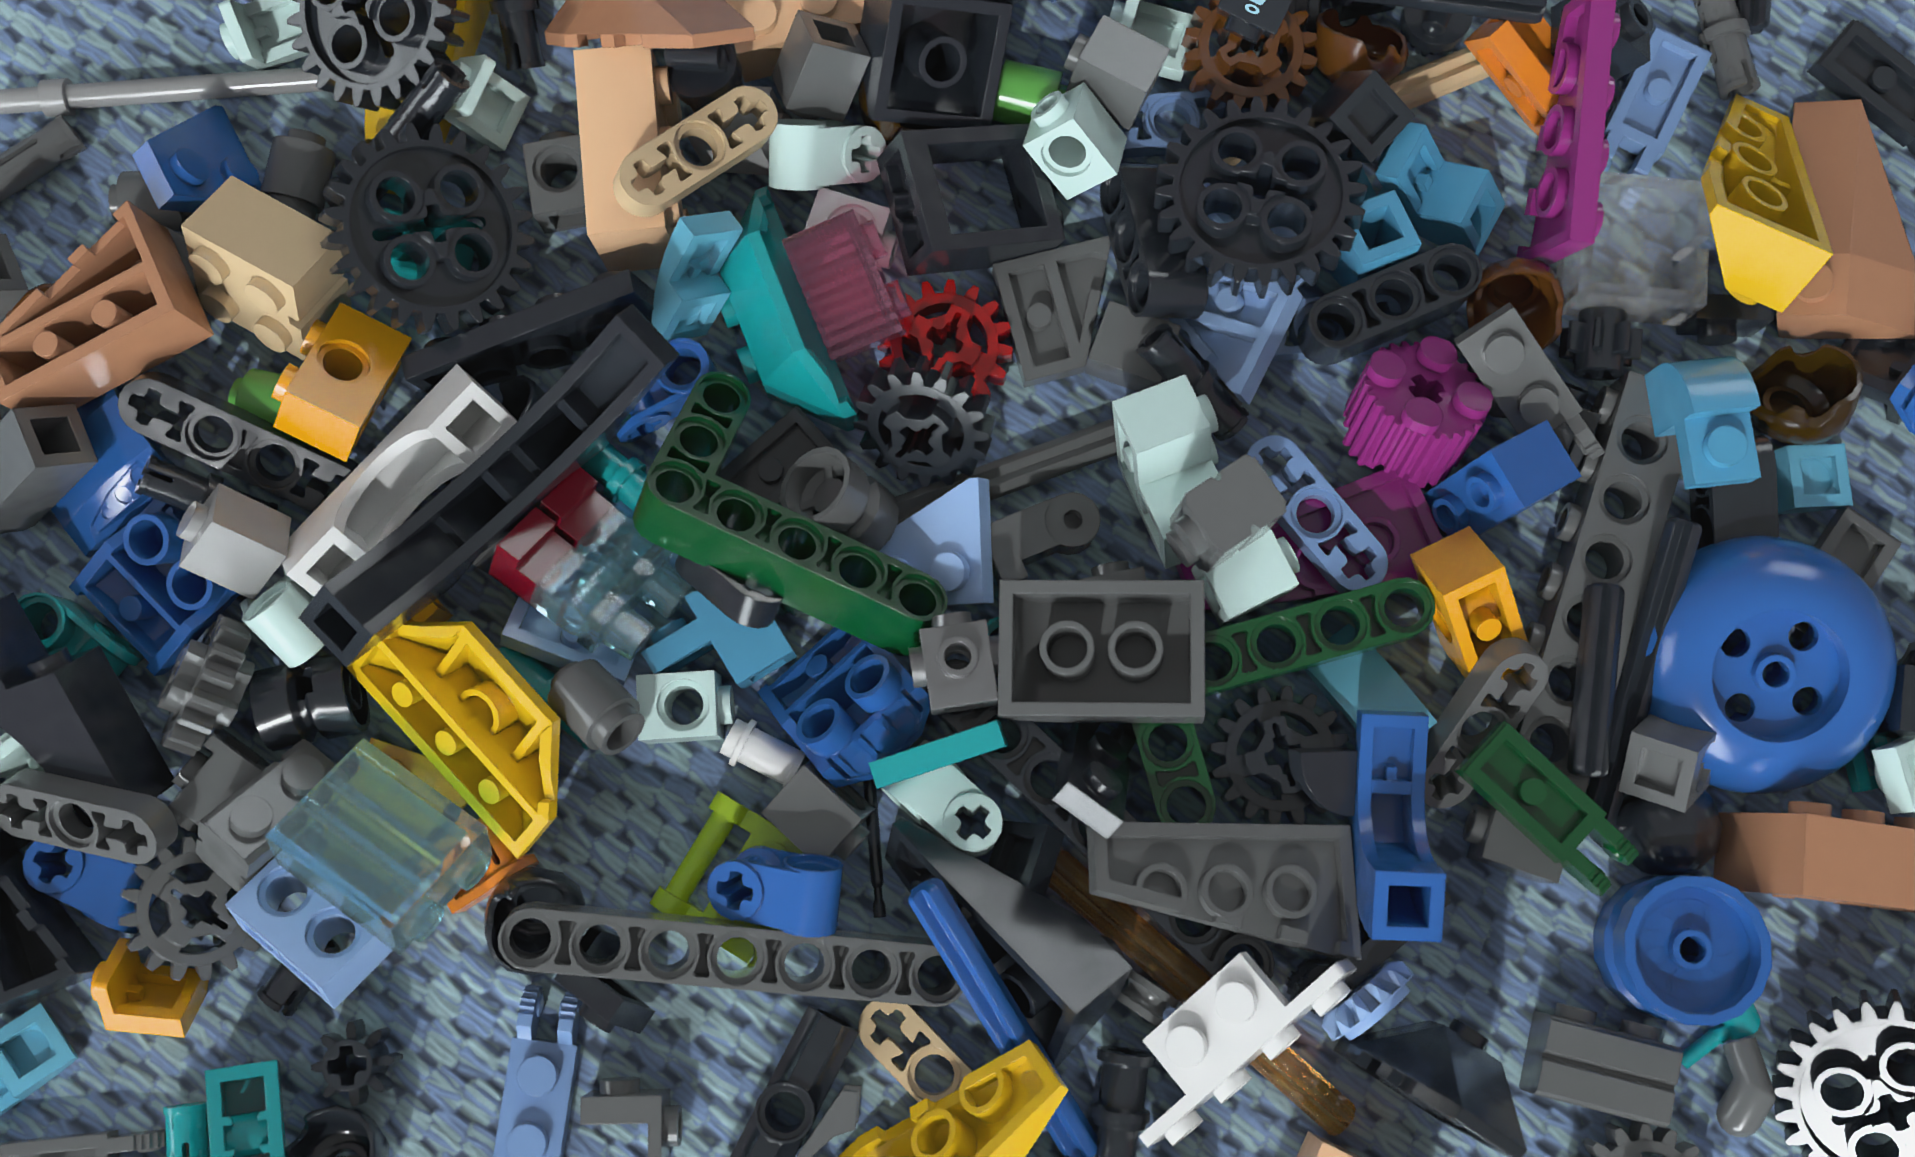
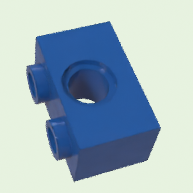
(1503, 482)

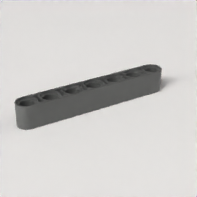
(699, 965)

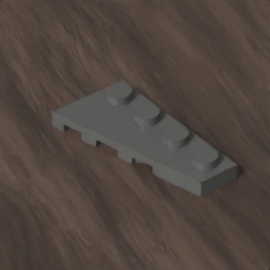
(1246, 878)

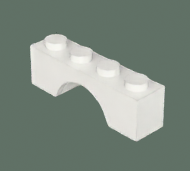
(418, 456)

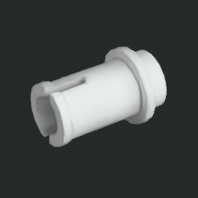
(761, 752)

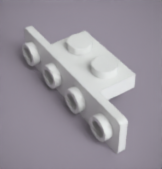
(1226, 1029)

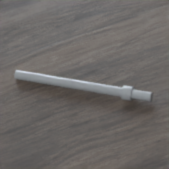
(63, 97)

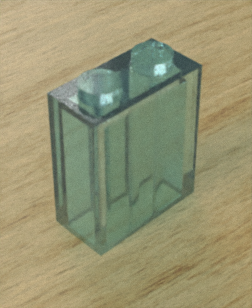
(382, 846)

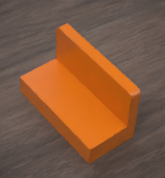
(1519, 64)

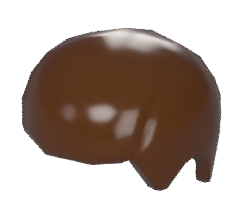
(1358, 47)
(1531, 291)

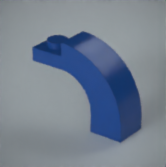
(1394, 871)

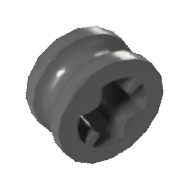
(1146, 998)

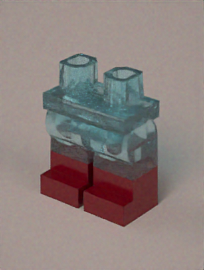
(588, 568)

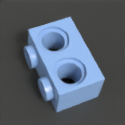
(302, 934)

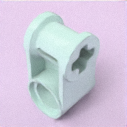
(822, 153)
(277, 621)
(939, 798)

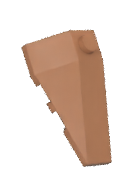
(648, 23)
(1871, 275)

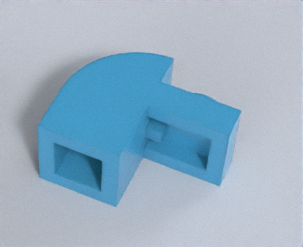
(1440, 197)
(1382, 240)
(1709, 413)
(744, 650)

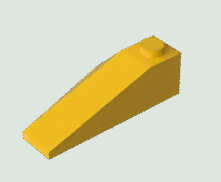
(1762, 207)
(990, 1115)

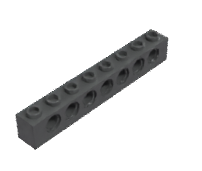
(1629, 554)

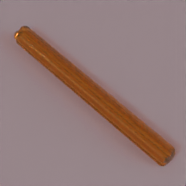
(1183, 979)

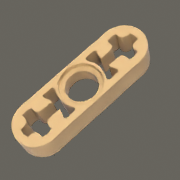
(686, 177)
(889, 1048)

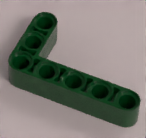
(767, 545)
(1248, 667)

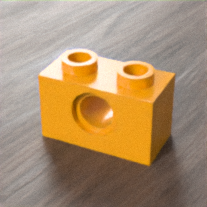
(335, 411)
(1470, 597)

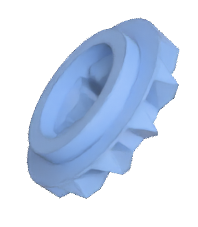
(1368, 1001)

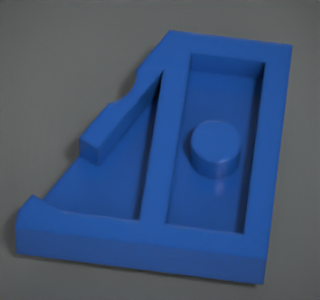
(194, 161)

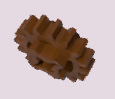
(1246, 74)

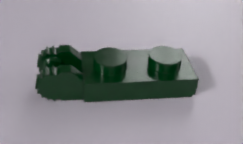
(1543, 804)

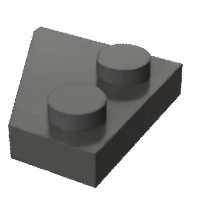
(1052, 307)

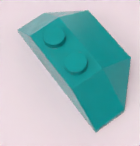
(777, 322)

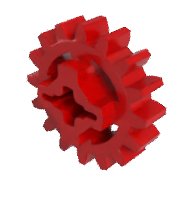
(960, 316)

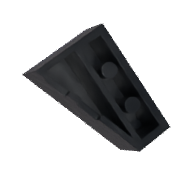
(38, 940)

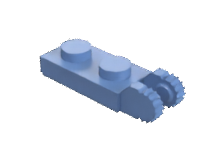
(1654, 100)
(539, 1081)

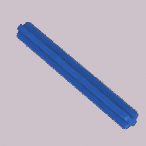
(993, 1002)

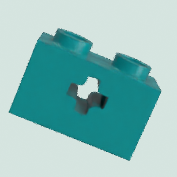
(245, 1110)

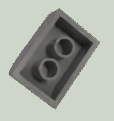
(1102, 651)

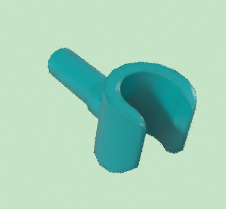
(1732, 1029)

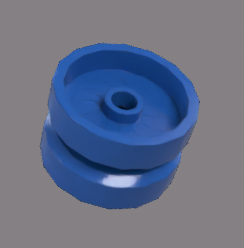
(1721, 959)

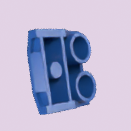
(105, 495)
(145, 591)
(848, 706)

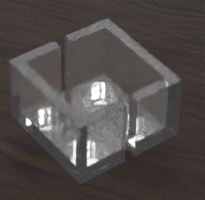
(1631, 262)

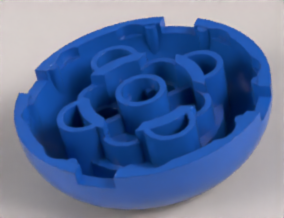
(1847, 661)

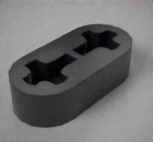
(730, 594)

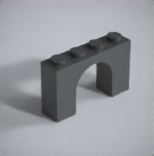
(40, 446)

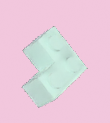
(1164, 451)

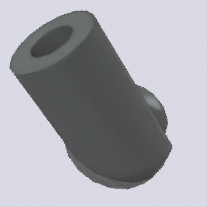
(1749, 1092)

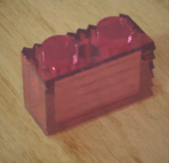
(846, 285)

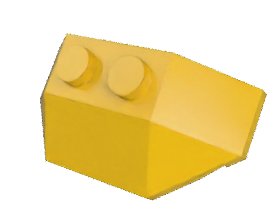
(471, 722)

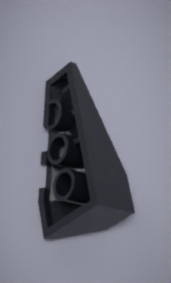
(1045, 954)
(1445, 1076)

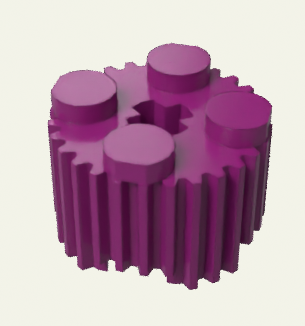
(1415, 410)

